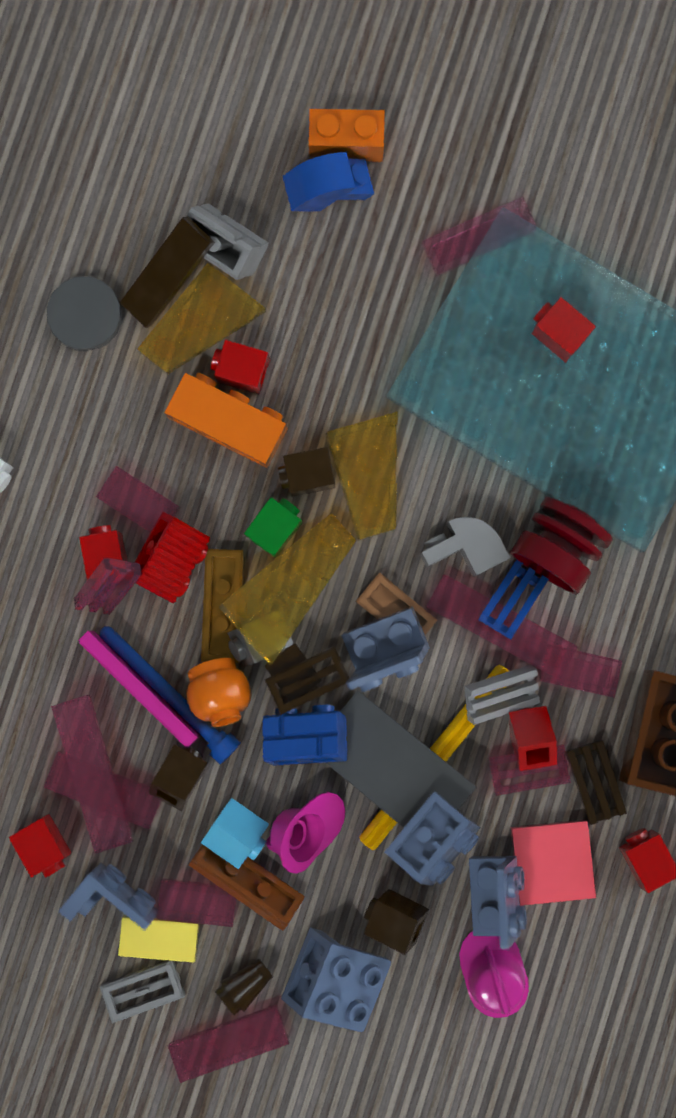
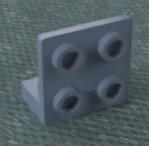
(385, 648)
(433, 841)
(110, 884)
(495, 898)
(335, 982)

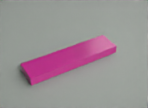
(139, 688)

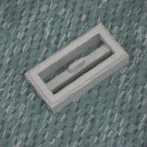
(501, 700)
(172, 979)

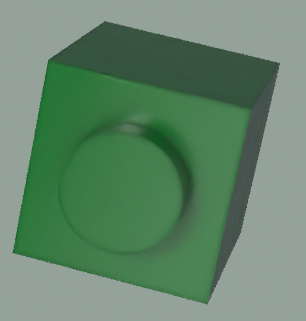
(274, 526)

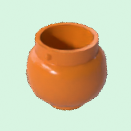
(218, 691)

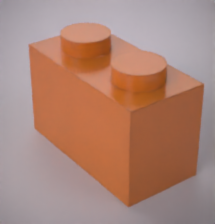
(348, 131)

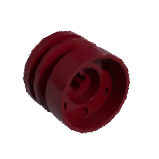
(564, 540)

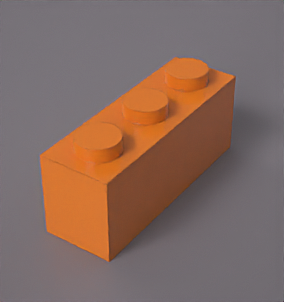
(227, 418)

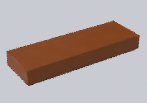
(251, 886)

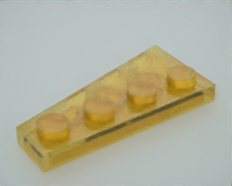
(283, 592)

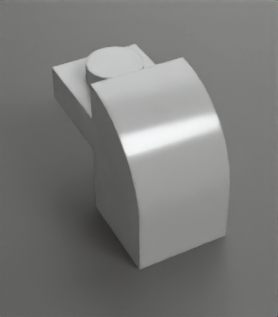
(475, 541)

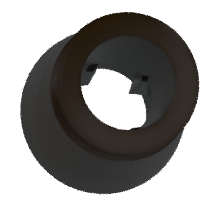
(243, 986)

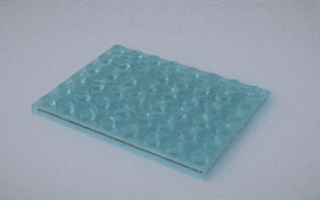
(576, 429)

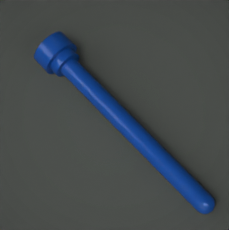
(219, 742)

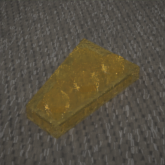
(199, 319)
(367, 472)

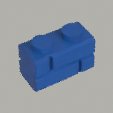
(305, 736)

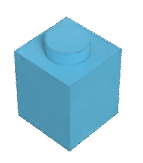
(236, 834)

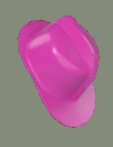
(305, 832)
(493, 975)

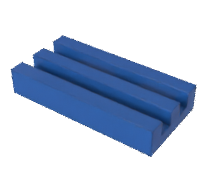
(527, 578)

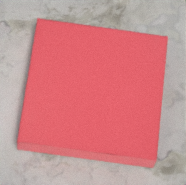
(554, 862)

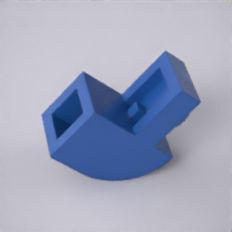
(325, 180)

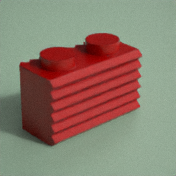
(170, 557)

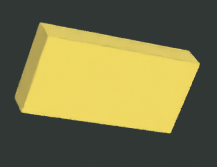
(160, 941)

